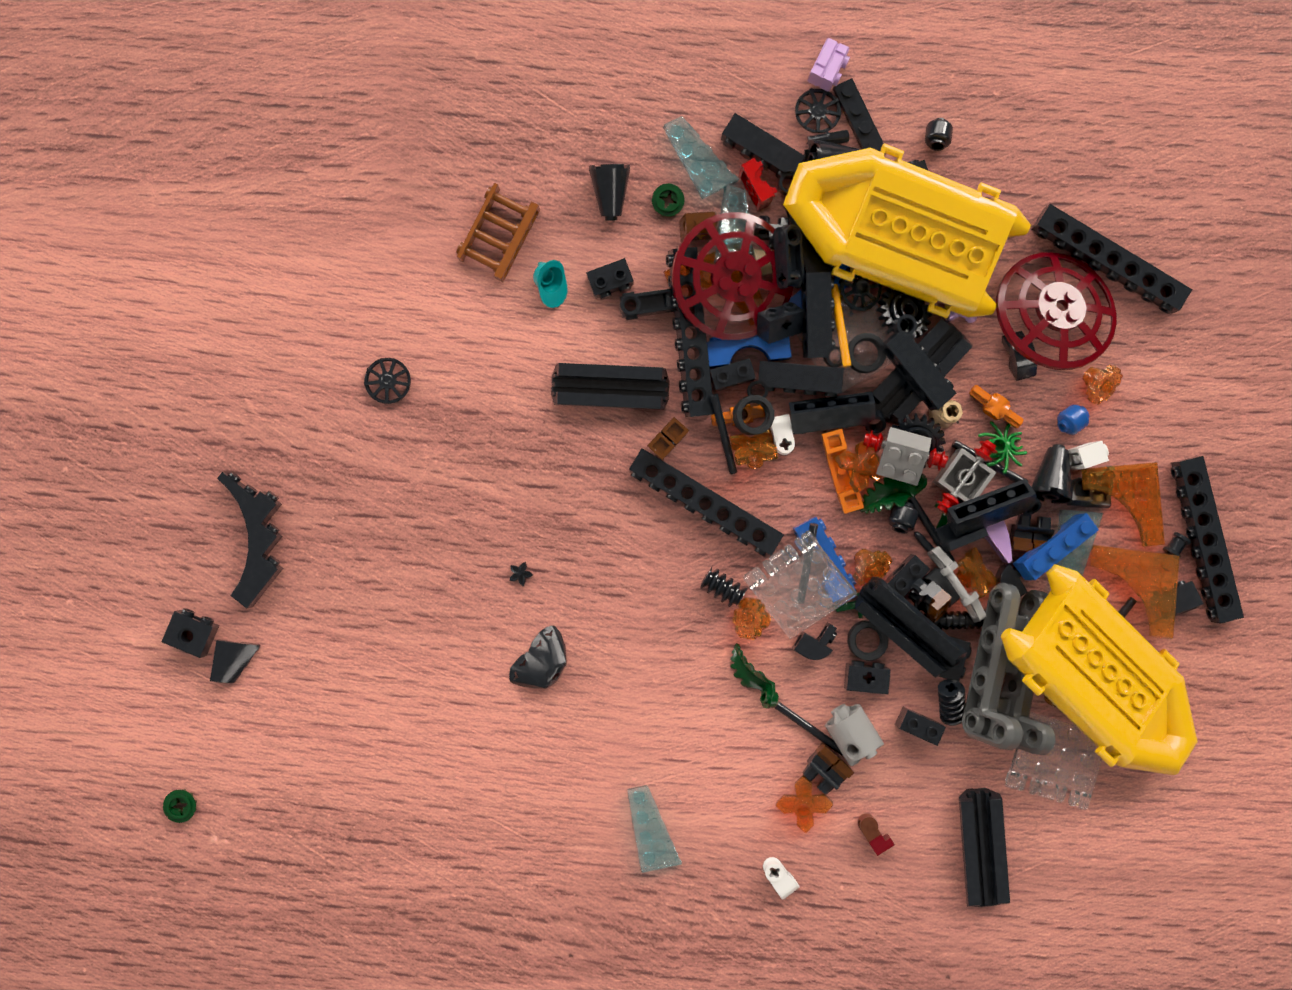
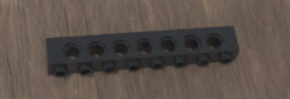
(1175, 290)
(698, 343)
(771, 536)
(1216, 546)

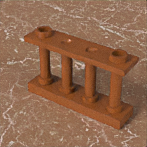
(518, 231)

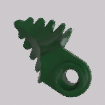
(891, 492)
(753, 678)

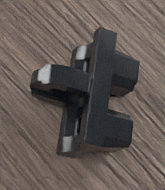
(764, 234)

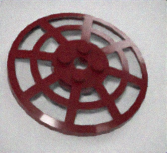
(721, 274)
(1053, 317)

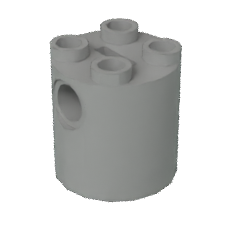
(853, 733)

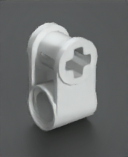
(782, 430)
(780, 879)

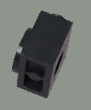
(202, 629)

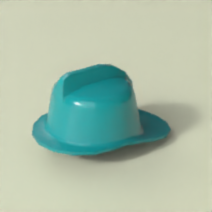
(551, 283)

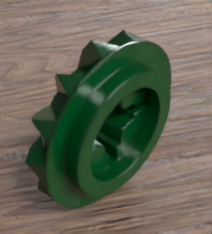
(663, 192)
(175, 814)

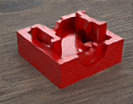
(758, 190)

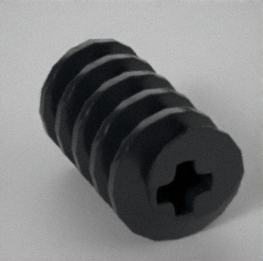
(723, 587)
(951, 701)

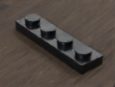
(858, 115)

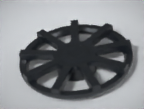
(818, 110)
(860, 288)
(387, 380)

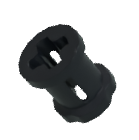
(1177, 544)

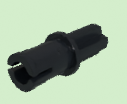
(833, 137)

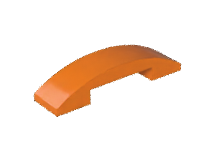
(834, 445)

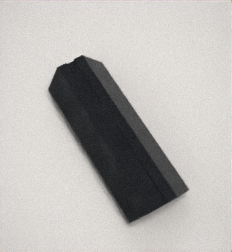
(944, 347)
(610, 386)
(908, 627)
(984, 848)

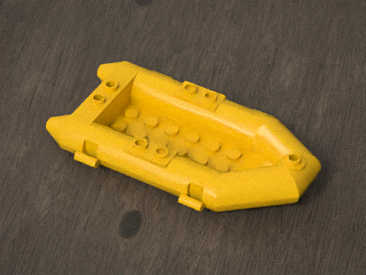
(904, 227)
(1104, 676)

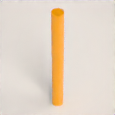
(840, 327)

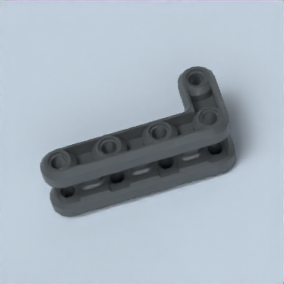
(998, 715)

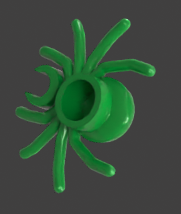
(1004, 446)

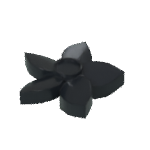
(520, 573)

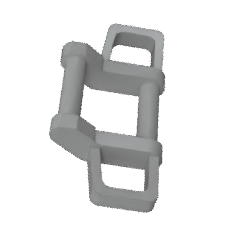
(968, 600)

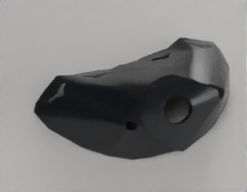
(541, 661)

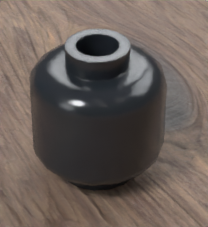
(938, 134)
(903, 518)

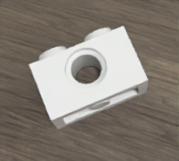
(1088, 455)

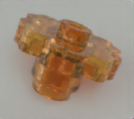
(1102, 383)
(871, 564)
(751, 618)

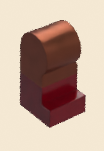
(869, 828)

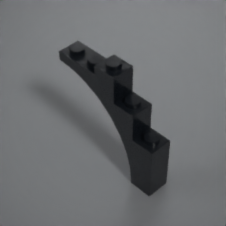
(262, 538)

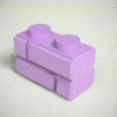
(828, 64)

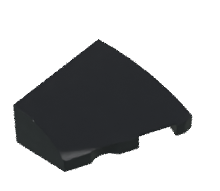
(1088, 498)
(231, 659)

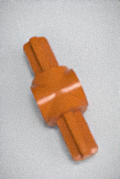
(996, 406)
(752, 413)

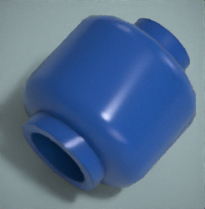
(1073, 419)

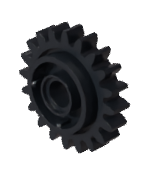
(896, 303)
(924, 428)

